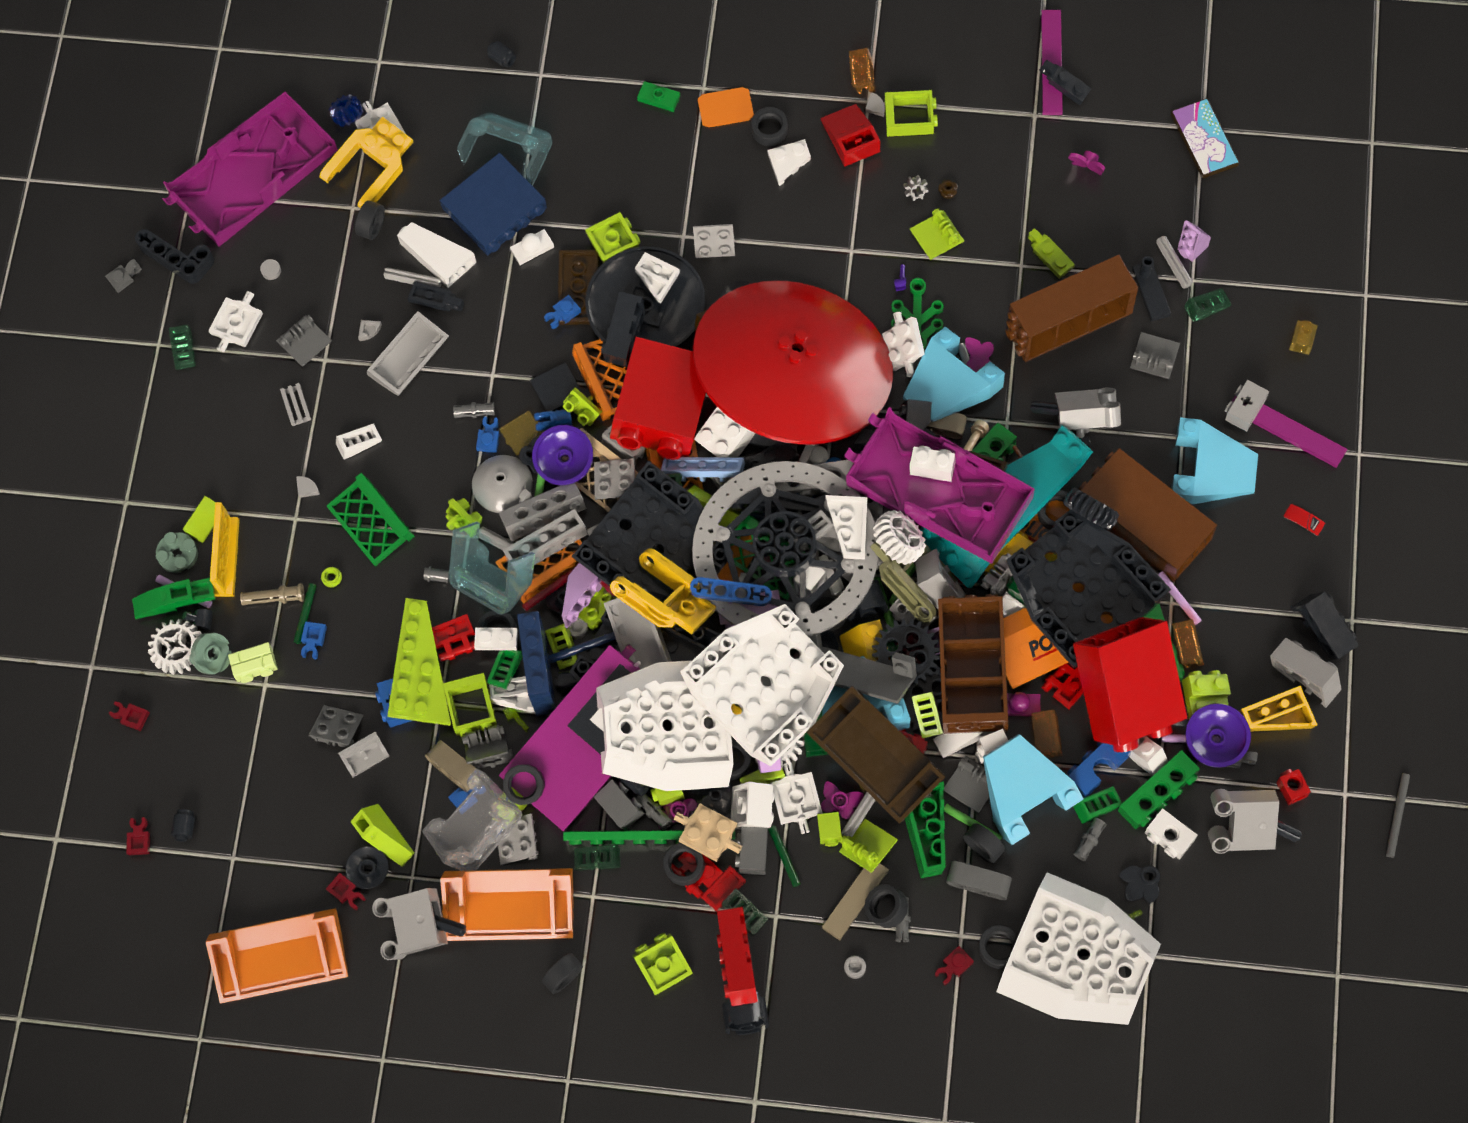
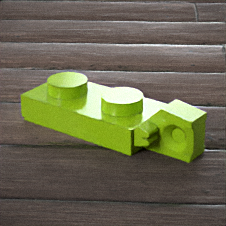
(1050, 254)

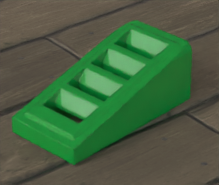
(516, 655)
(1086, 811)

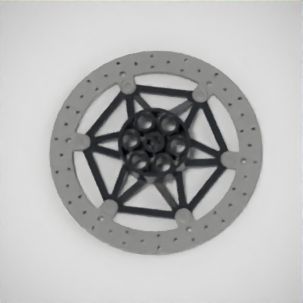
(773, 546)

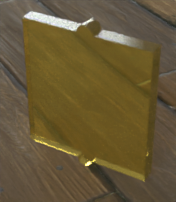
(520, 432)

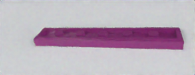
(1052, 52)
(1299, 435)

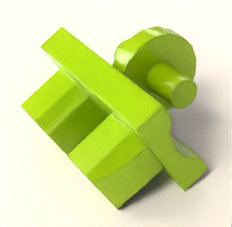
(582, 406)
(458, 516)

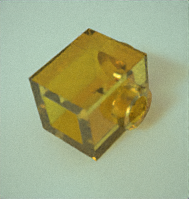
(1303, 337)

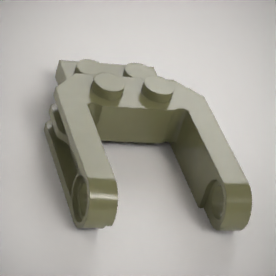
(903, 586)

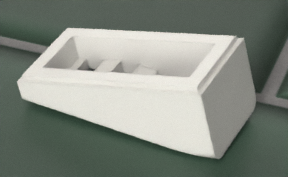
(352, 450)

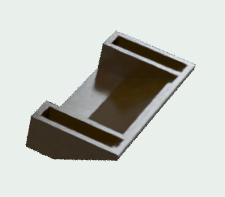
(876, 754)

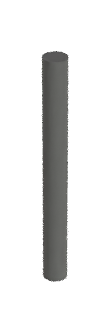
(1397, 817)

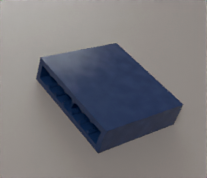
(493, 204)
(537, 663)

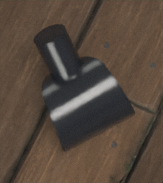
(201, 618)

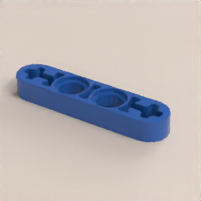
(731, 588)

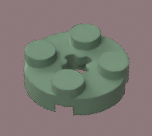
(172, 542)
(200, 649)

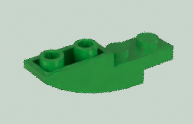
(173, 595)

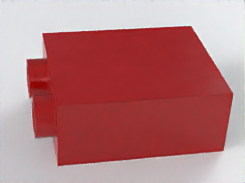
(659, 400)
(1130, 683)

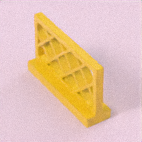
(224, 552)

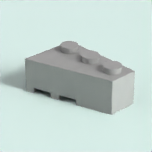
(935, 580)
(1308, 669)

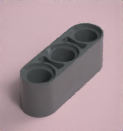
(979, 880)

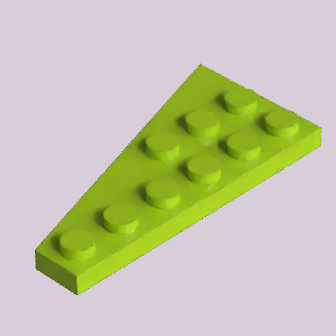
(417, 677)

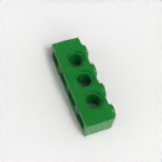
(998, 437)
(1180, 765)

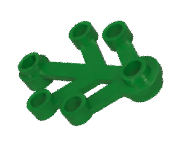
(921, 319)

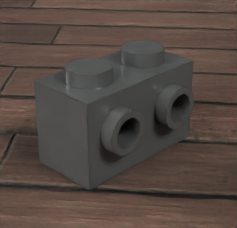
(619, 804)
(754, 850)

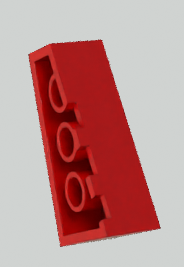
(736, 957)

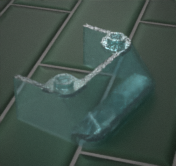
(533, 140)
(480, 579)

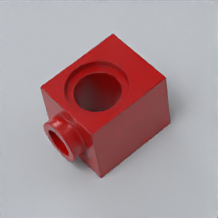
(1293, 795)

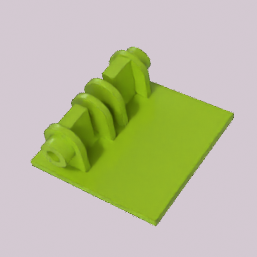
(936, 234)
(595, 610)
(867, 845)

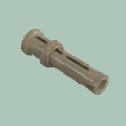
(282, 594)

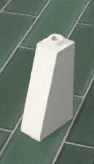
(436, 253)

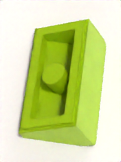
(201, 521)

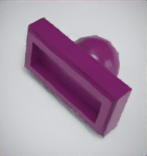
(1023, 704)

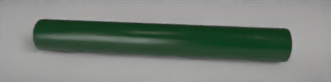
(305, 612)
(784, 856)

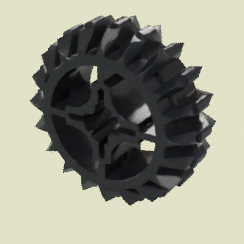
(1091, 509)

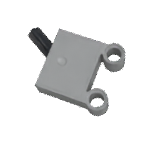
(1083, 409)
(1251, 821)
(416, 923)

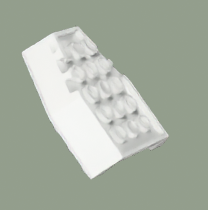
(731, 674)
(649, 755)
(1052, 975)

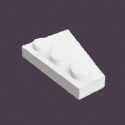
(849, 523)

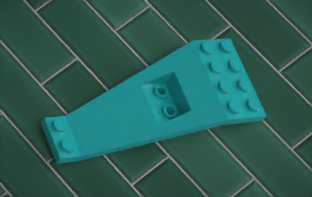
(1045, 471)

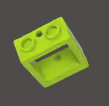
(910, 98)
(466, 685)

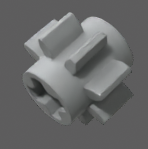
(912, 184)

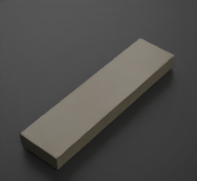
(853, 901)

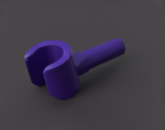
(900, 284)

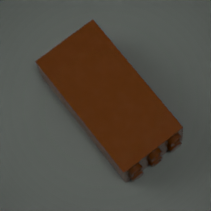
(1071, 308)
(1151, 514)
(972, 664)

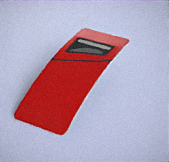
(1304, 519)

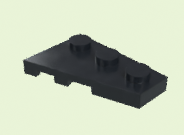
(776, 453)

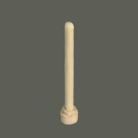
(978, 431)

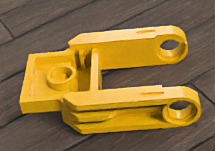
(384, 145)
(678, 608)

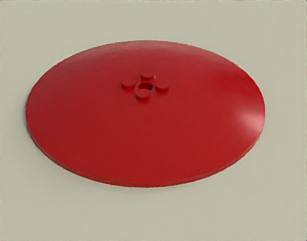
(787, 394)

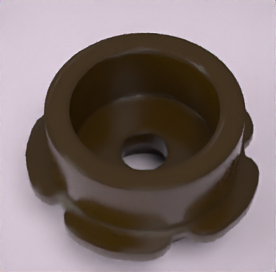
(948, 193)

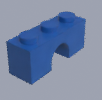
(1084, 774)

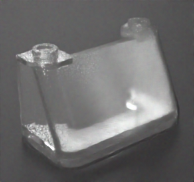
(474, 826)

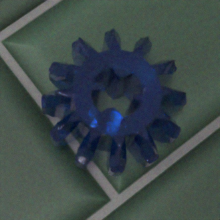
(346, 110)

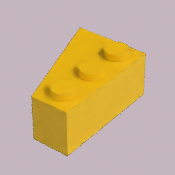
(1280, 712)

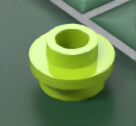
(327, 573)

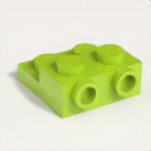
(612, 236)
(1205, 690)
(662, 963)

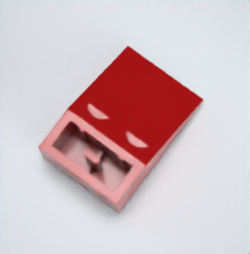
(851, 134)

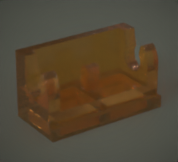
(862, 70)
(1188, 643)
(1047, 733)

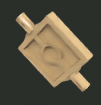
(708, 832)

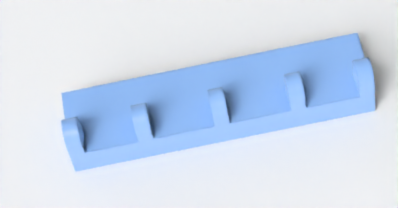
(704, 467)

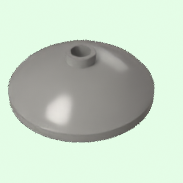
(503, 494)

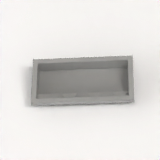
(407, 354)
(638, 632)

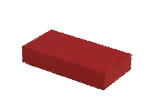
(723, 888)

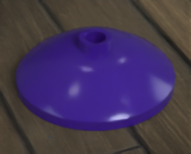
(561, 442)
(1222, 722)

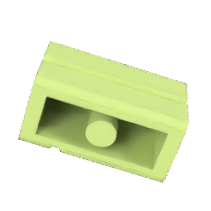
(253, 662)

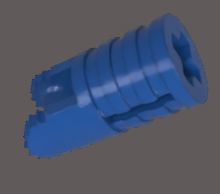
(557, 417)

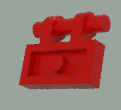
(451, 632)
(1070, 690)
(710, 874)

